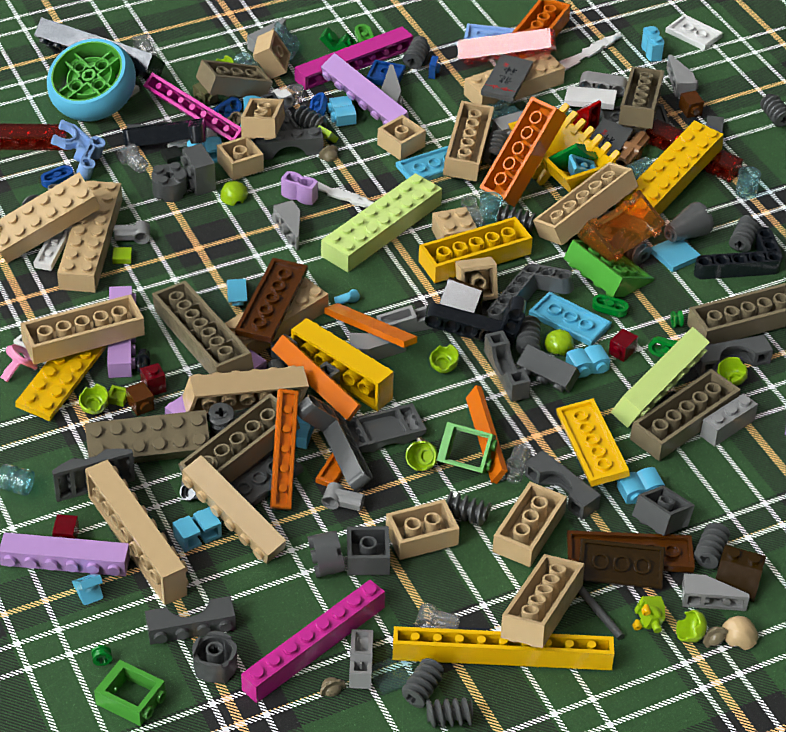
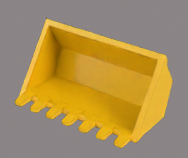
(567, 136)

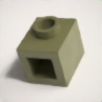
(203, 96)

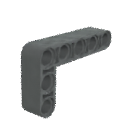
(528, 281)
(339, 439)

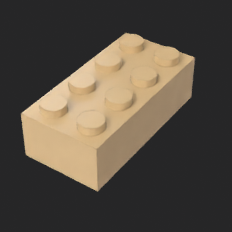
(529, 524)

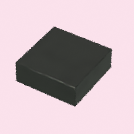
(171, 154)

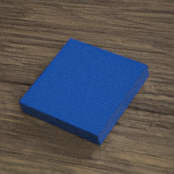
(379, 70)

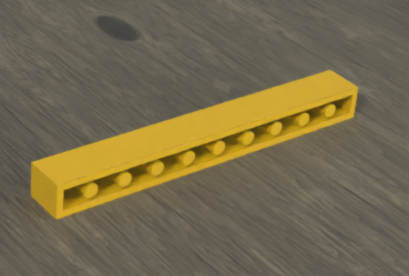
(491, 649)

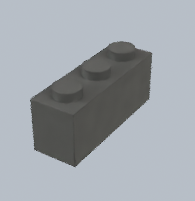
(548, 369)

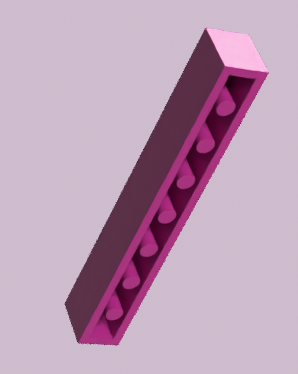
(357, 56)
(192, 107)
(312, 641)

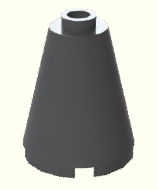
(689, 223)

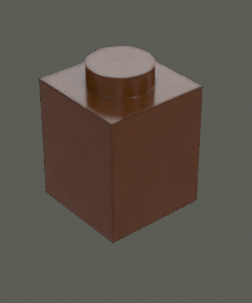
(691, 104)
(140, 398)

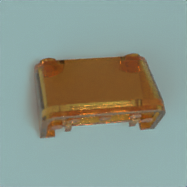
(622, 228)

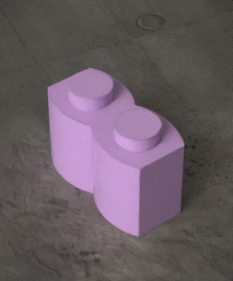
(299, 188)

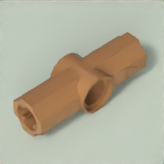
(633, 149)

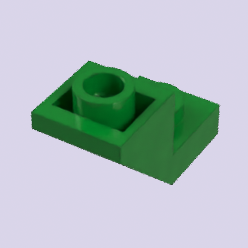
(334, 43)

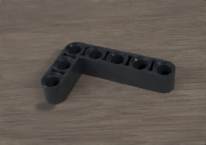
(167, 132)
(763, 262)
(476, 325)

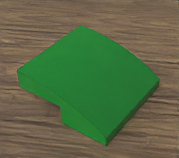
(561, 158)

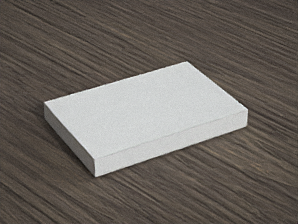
(694, 32)
(584, 96)

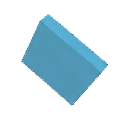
(675, 254)

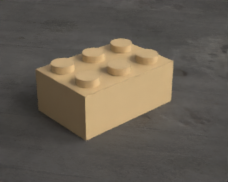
(262, 118)
(422, 529)

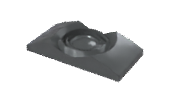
(386, 427)
(70, 476)

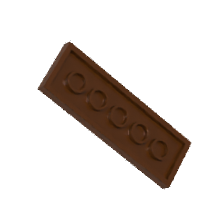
(271, 300)
(678, 548)

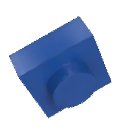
(434, 67)

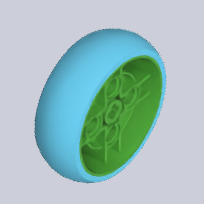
(91, 80)

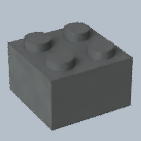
(199, 169)
(663, 510)
(368, 550)

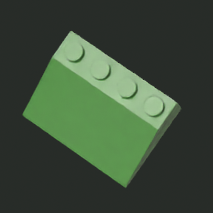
(614, 277)

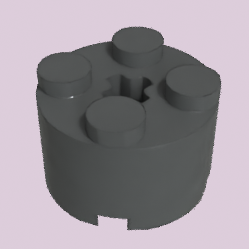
(169, 182)
(326, 553)
(215, 657)

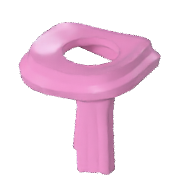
(13, 352)

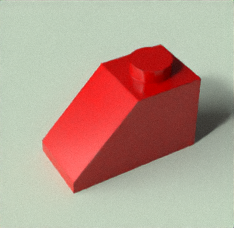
(590, 113)

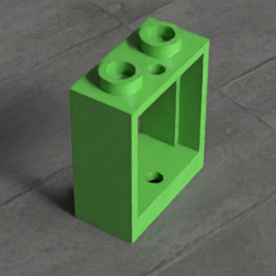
(447, 444)
(113, 681)

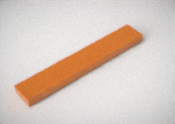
(370, 325)
(317, 378)
(483, 422)
(284, 449)

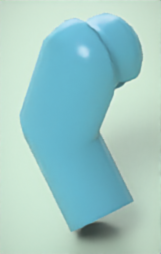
(350, 297)

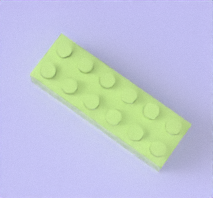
(661, 378)

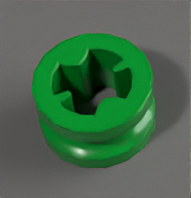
(677, 318)
(101, 655)

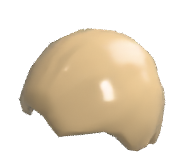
(740, 632)

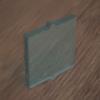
(391, 674)

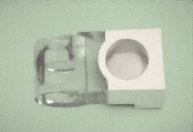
(291, 95)

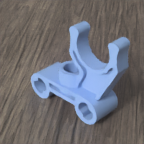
(86, 147)

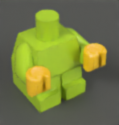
(652, 613)

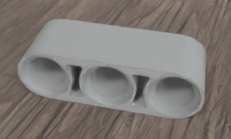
(603, 81)

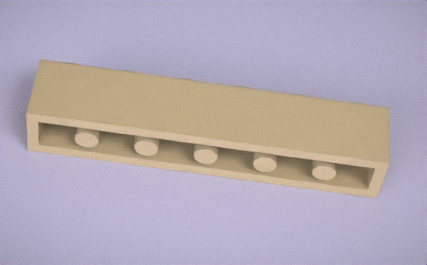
(233, 509)

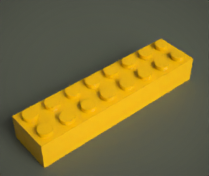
(678, 165)

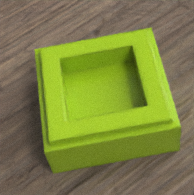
(328, 134)
(122, 255)
(117, 395)

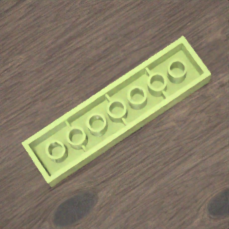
(381, 222)

